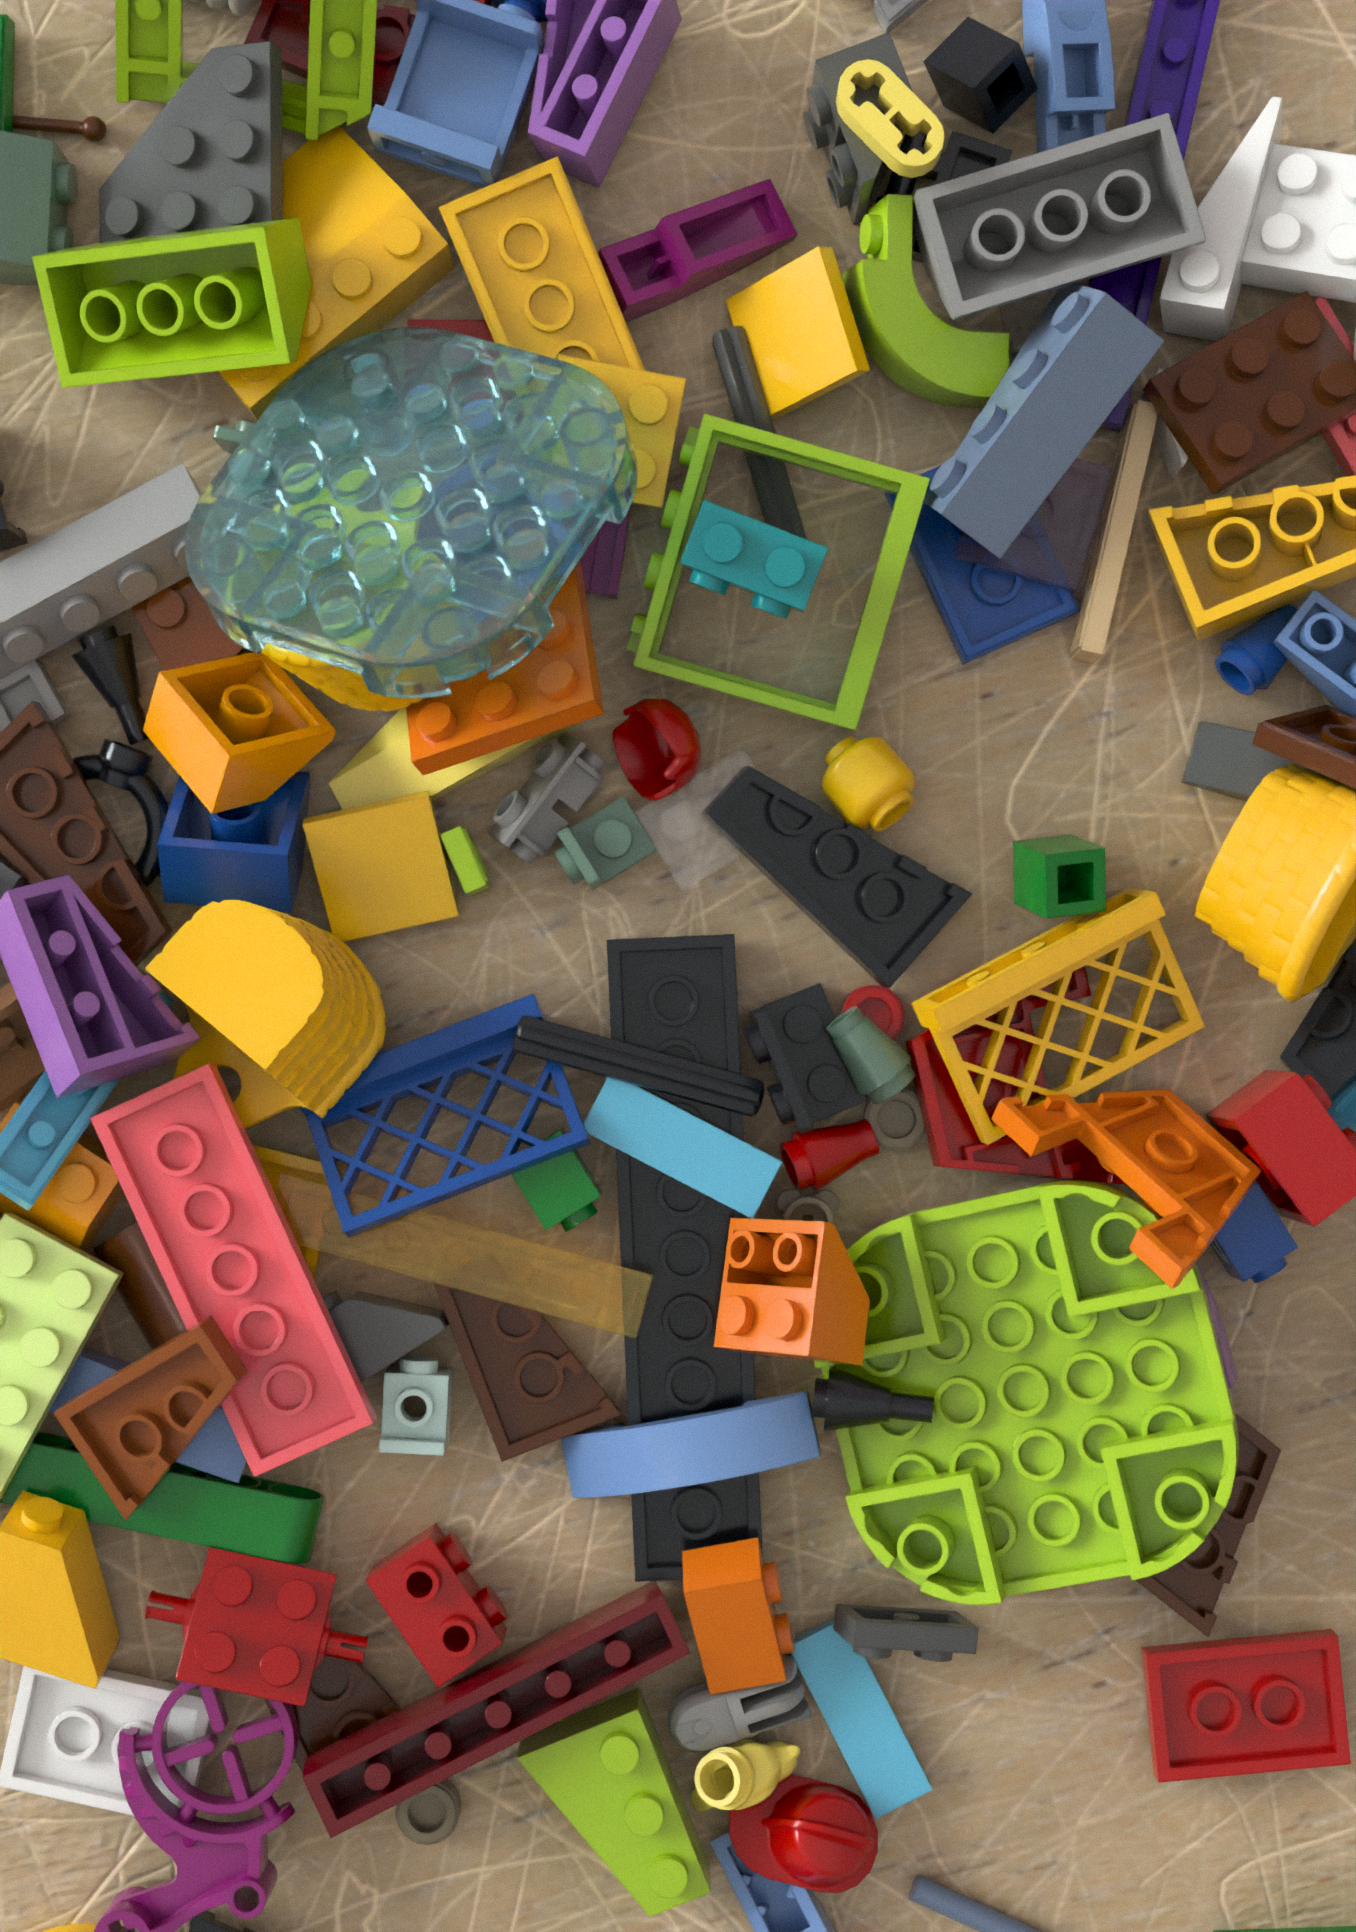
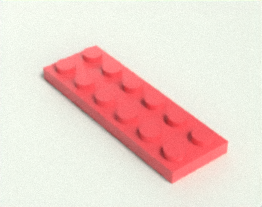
(235, 1260)

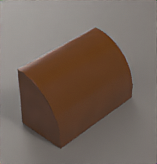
(142, 1286)

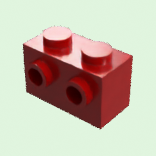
(439, 1603)

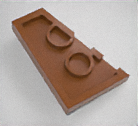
(151, 1411)

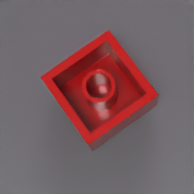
(1294, 1141)

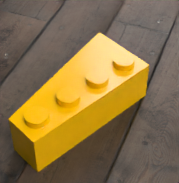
(1257, 550)

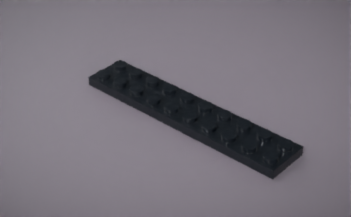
(682, 1003)

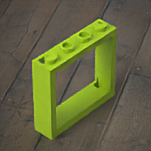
(680, 515)

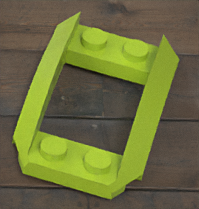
(338, 61)

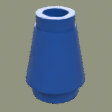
(1250, 657)

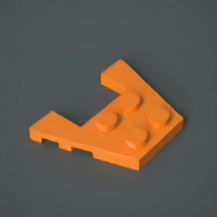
(1160, 1152)

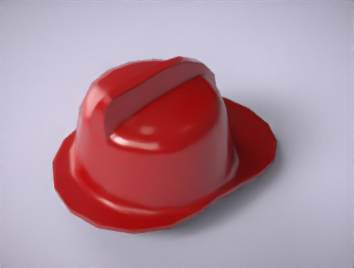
(807, 1836)

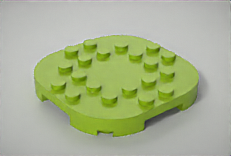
(1069, 1390)

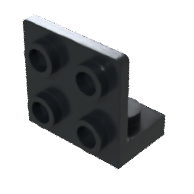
(803, 1058)

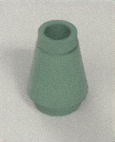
(870, 1055)

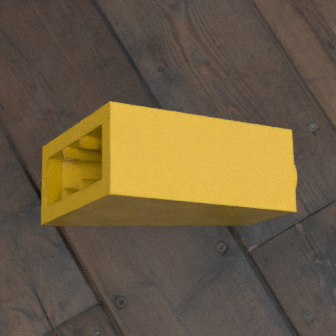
(54, 1593)

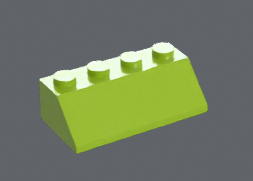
(176, 302)

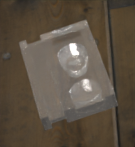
(682, 835)

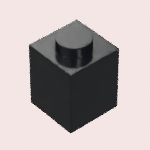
(980, 74)

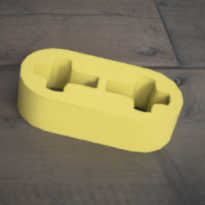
(900, 108)

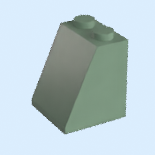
(33, 204)

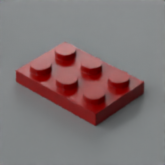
(1245, 1705)

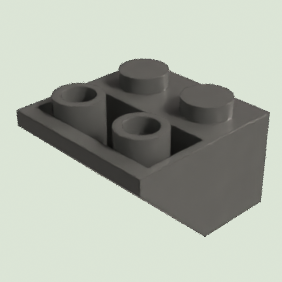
(855, 167)

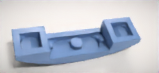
(692, 1448)

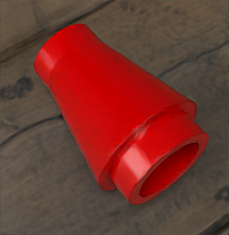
(827, 1153)

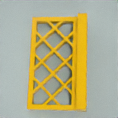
(1052, 959)

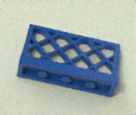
(432, 1062)

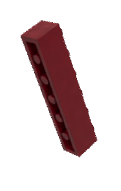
(492, 1708)

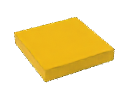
(800, 331)
(381, 866)

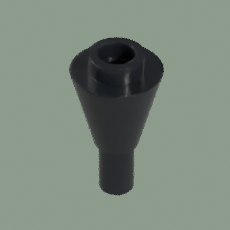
(112, 669)
(856, 1402)

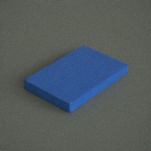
(976, 603)

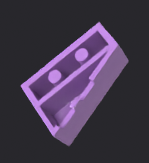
(595, 77)
(81, 991)

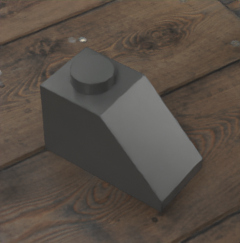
(381, 1328)

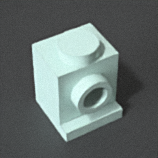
(422, 1434)

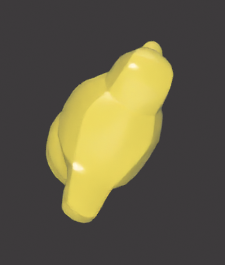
(742, 1774)

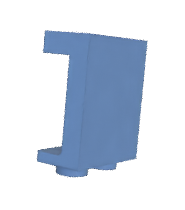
(459, 89)

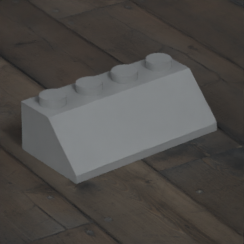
(1056, 217)

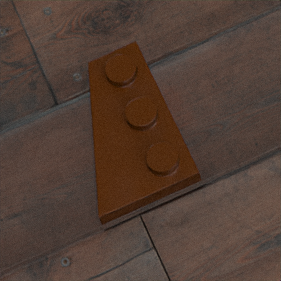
(522, 1373)
(1197, 1580)

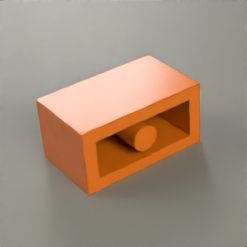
(735, 1615)

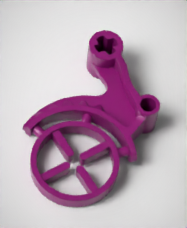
(212, 1858)

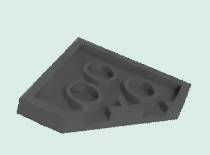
(207, 154)

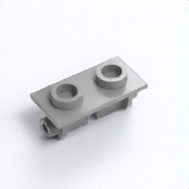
(556, 775)

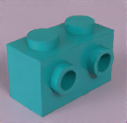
(752, 556)

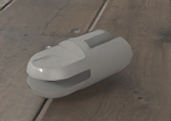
(716, 1720)

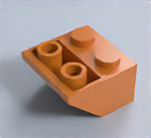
(791, 1293)

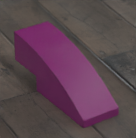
(696, 248)

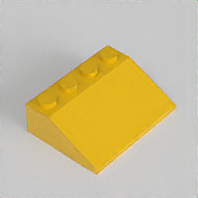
(364, 255)

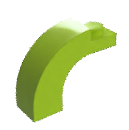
(899, 328)

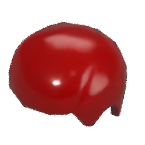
(657, 748)

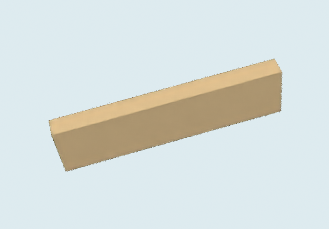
(1114, 533)

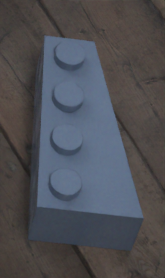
(1042, 415)

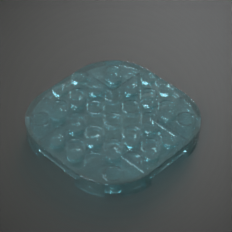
(412, 507)

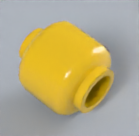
(868, 782)

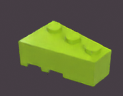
(622, 1798)

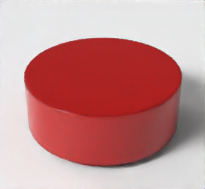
(879, 1006)

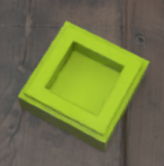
(466, 860)

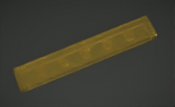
(472, 1259)

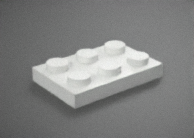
(68, 1736)

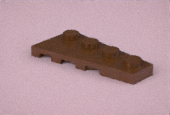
(58, 829)

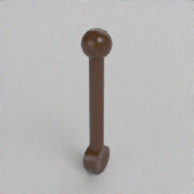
(91, 128)

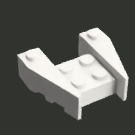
(1269, 222)

